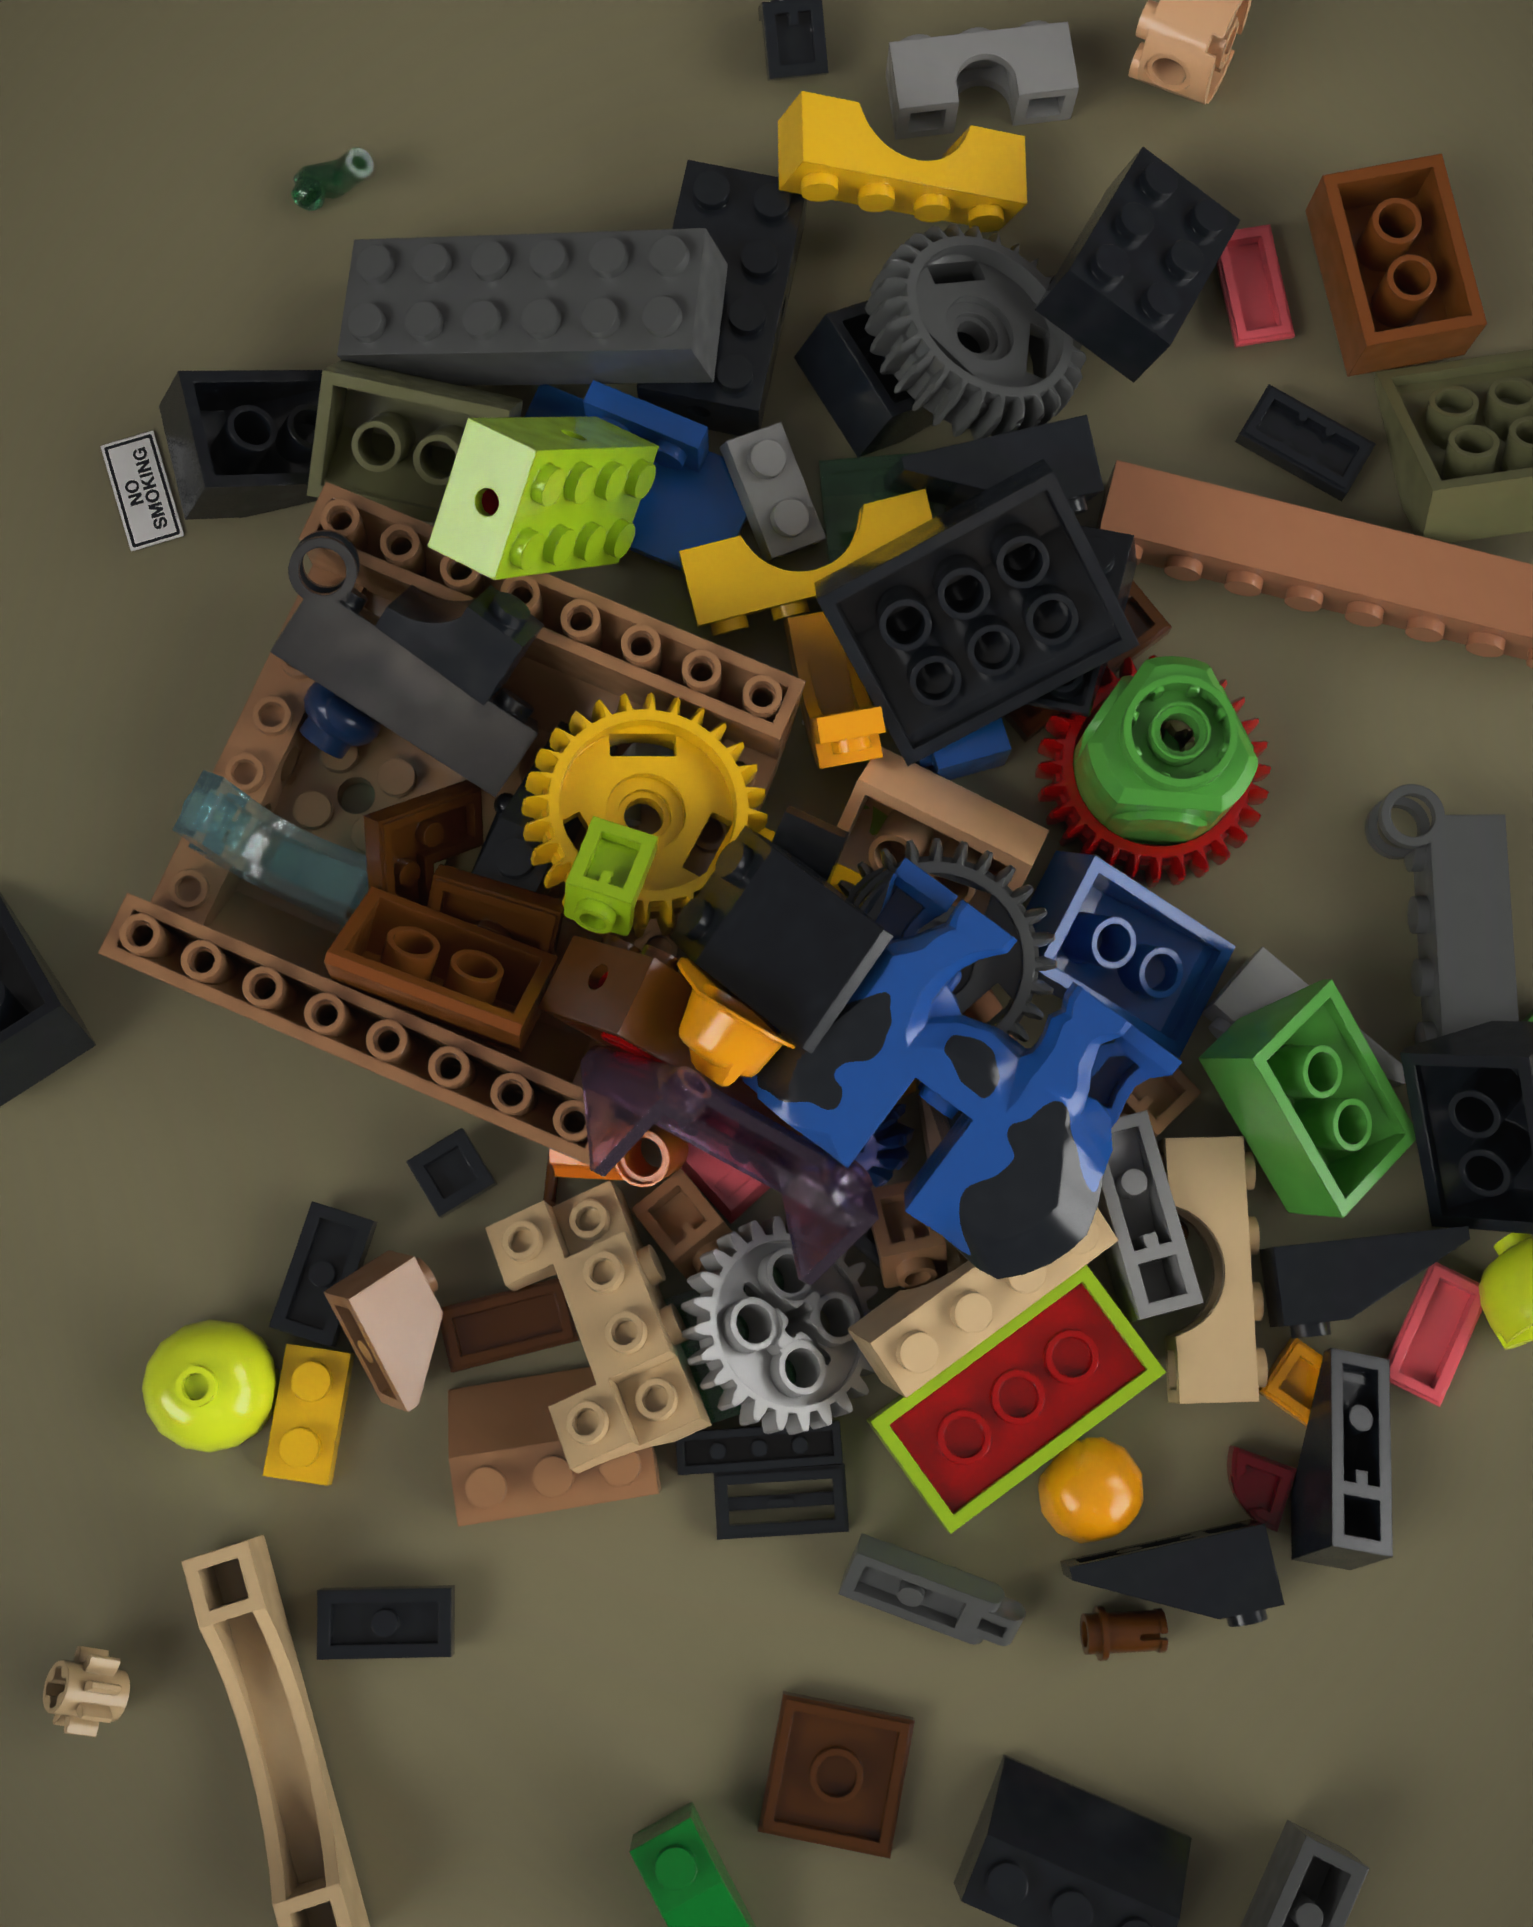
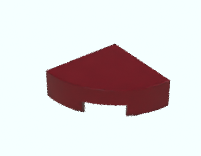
(1259, 1485)

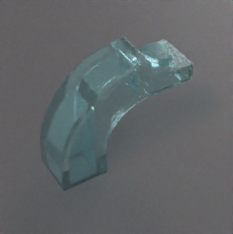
(270, 851)

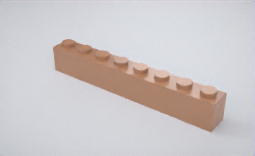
(1323, 561)

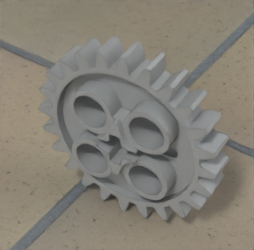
(780, 1328)

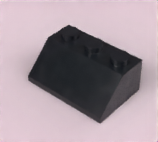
(1475, 1125)
(1069, 1857)

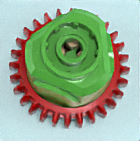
(1155, 770)

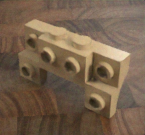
(626, 1329)

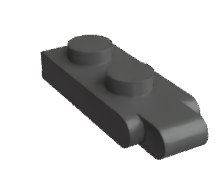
(930, 1593)

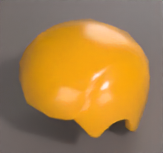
(1091, 1490)

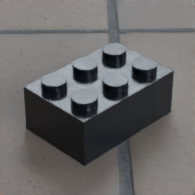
(1138, 265)

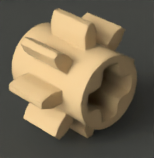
(86, 1691)

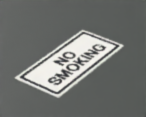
(142, 491)

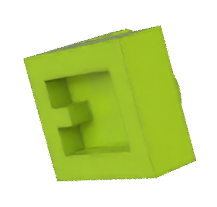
(608, 877)

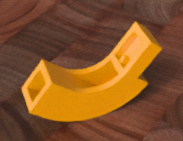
(834, 702)

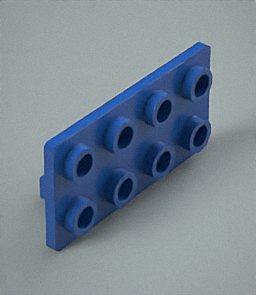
(692, 488)

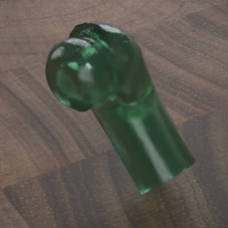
(330, 178)

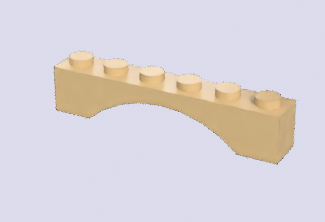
(257, 1660)

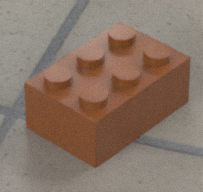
(1395, 265)

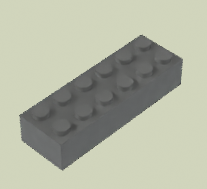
(538, 307)

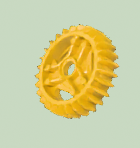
(683, 789)

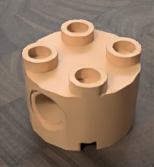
(1187, 45)

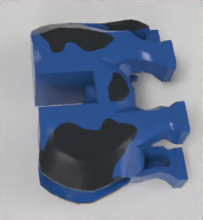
(1034, 1133)

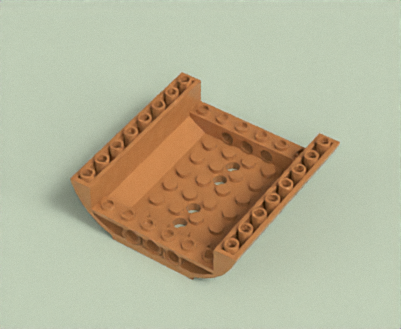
(268, 955)

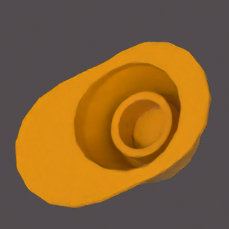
(723, 1031)

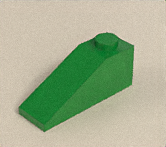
(687, 1873)

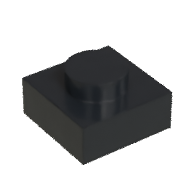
(451, 1173)

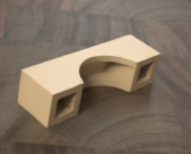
(938, 1323)
(1217, 1351)

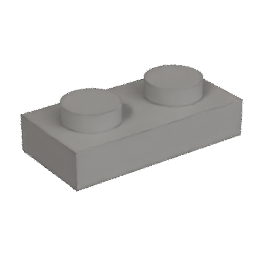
(772, 492)

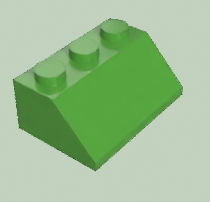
(1310, 1100)

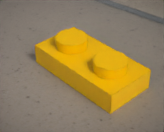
(308, 1414)

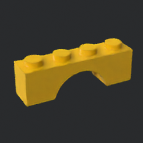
(835, 155)
(732, 581)

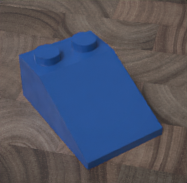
(1127, 947)

